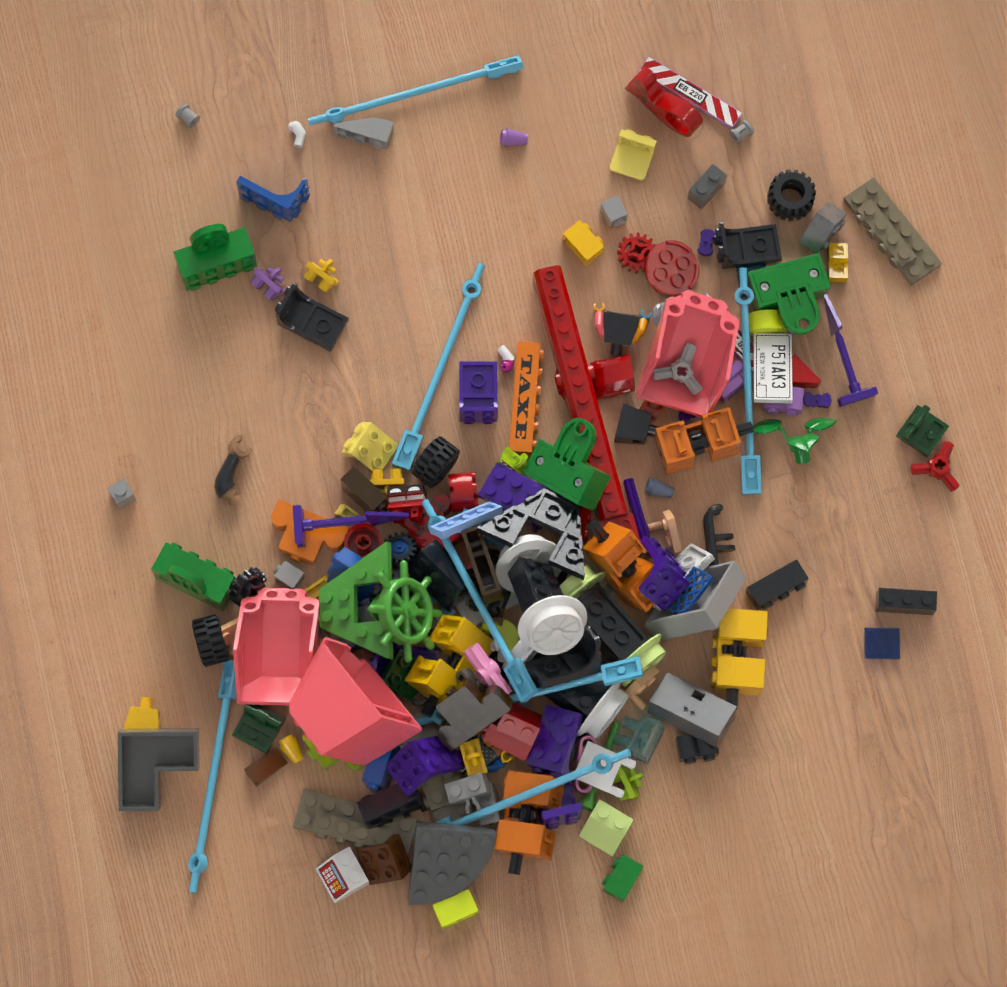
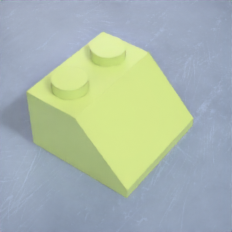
(606, 828)

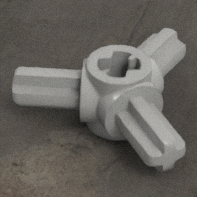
(684, 361)

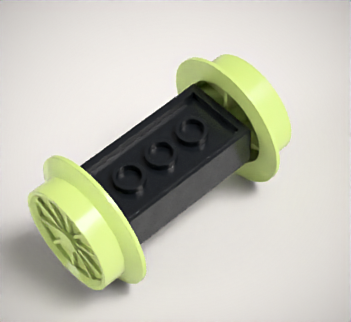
(616, 630)

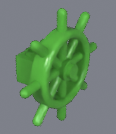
(399, 612)

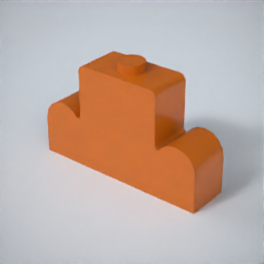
(315, 540)

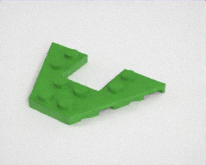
(340, 602)

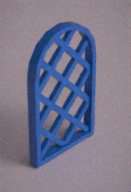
(695, 597)

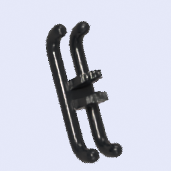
(710, 536)

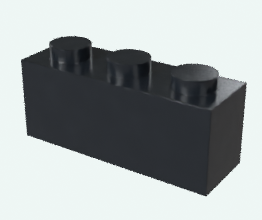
(777, 585)
(906, 601)

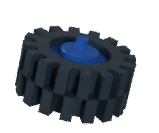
(402, 549)

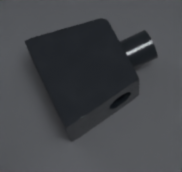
(634, 426)

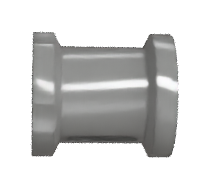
(187, 116)
(745, 127)

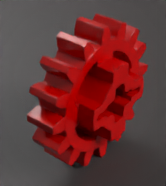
(637, 244)

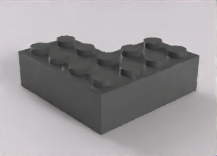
(145, 754)

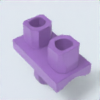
(262, 277)

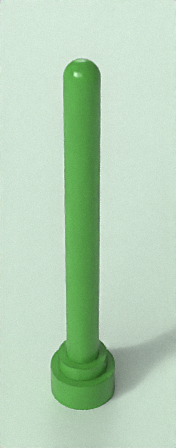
(588, 802)

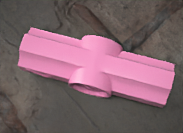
(485, 669)

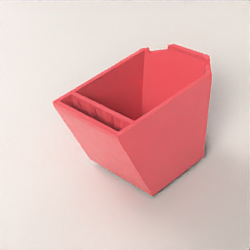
(349, 707)

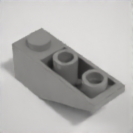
(369, 130)

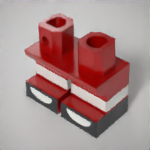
(407, 501)

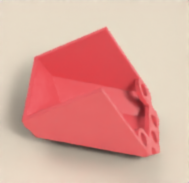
(713, 331)
(274, 644)

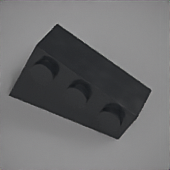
(387, 804)

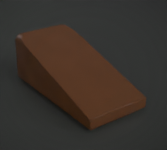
(265, 766)

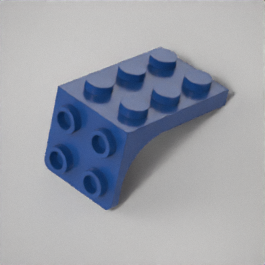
(281, 206)

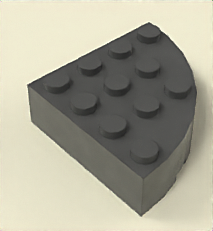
(446, 859)

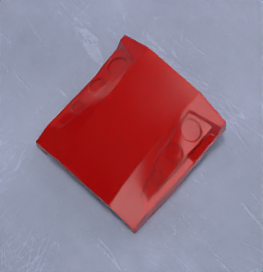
(613, 376)

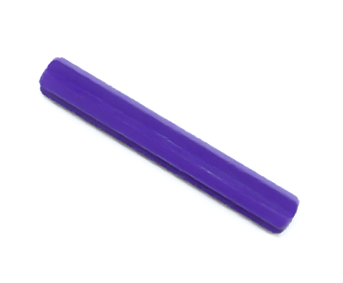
(636, 508)

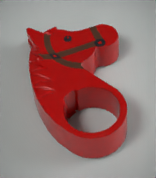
(668, 108)
(420, 532)

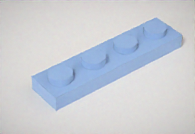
(465, 520)

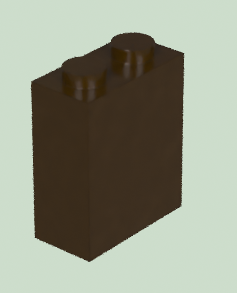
(363, 491)

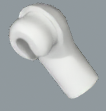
(300, 133)

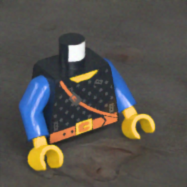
(492, 755)

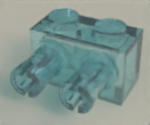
(645, 739)

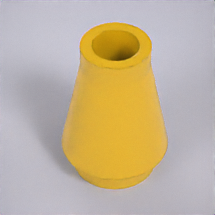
(291, 748)

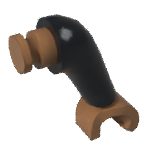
(224, 479)

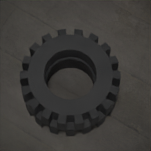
(794, 181)
(435, 462)
(210, 640)

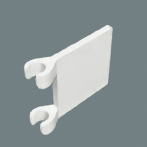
(602, 781)

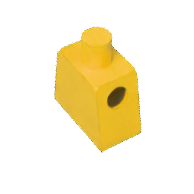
(143, 716)

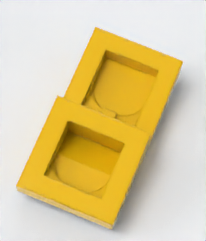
(838, 262)

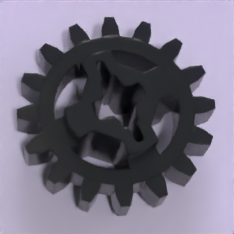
(247, 585)

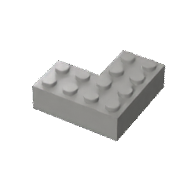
(708, 609)

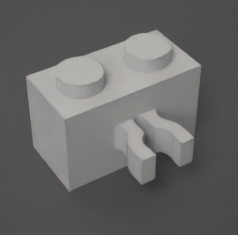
(468, 789)

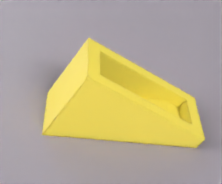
(345, 511)

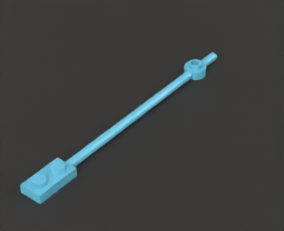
(492, 70)
(411, 439)
(751, 463)
(515, 669)
(611, 674)
(227, 692)
(595, 766)

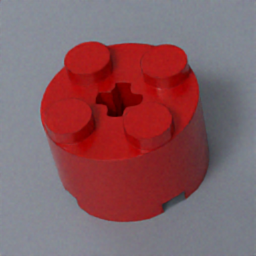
(463, 491)
(363, 533)

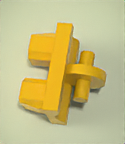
(314, 270)
(379, 482)
(473, 757)

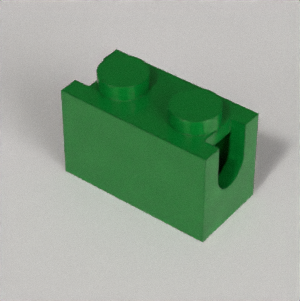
(622, 878)

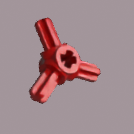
(941, 459)

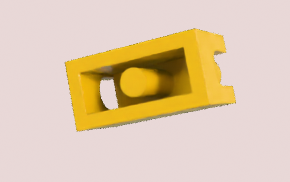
(583, 242)

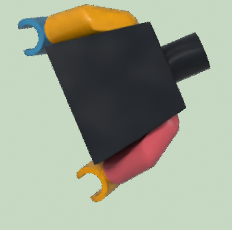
(619, 328)

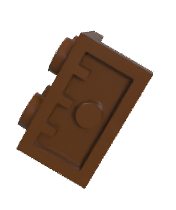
(385, 861)

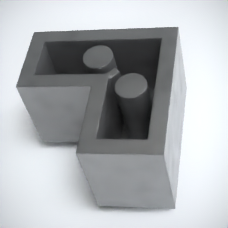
(824, 225)

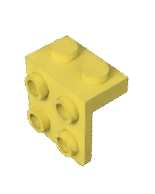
(633, 155)
(370, 446)

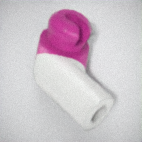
(508, 359)

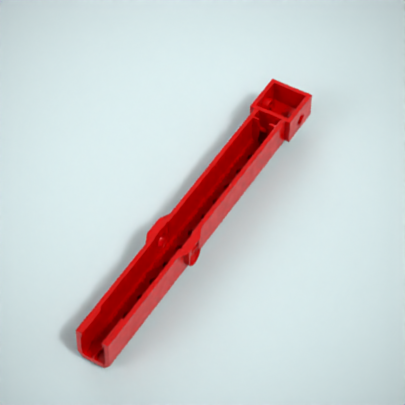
(576, 386)

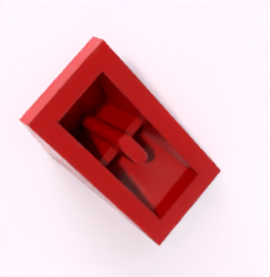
(802, 375)

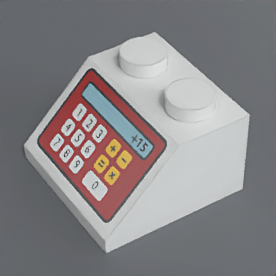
(342, 875)

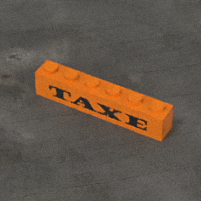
(524, 398)

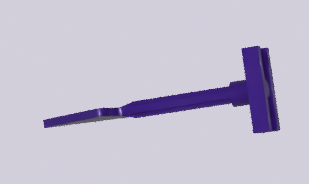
(856, 393)
(302, 525)

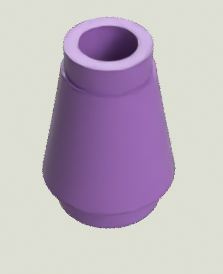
(513, 138)

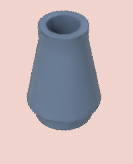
(658, 488)

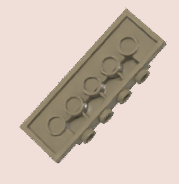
(892, 231)
(434, 788)
(344, 823)

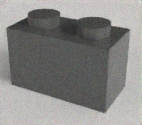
(707, 186)

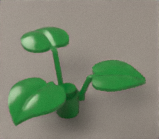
(798, 444)

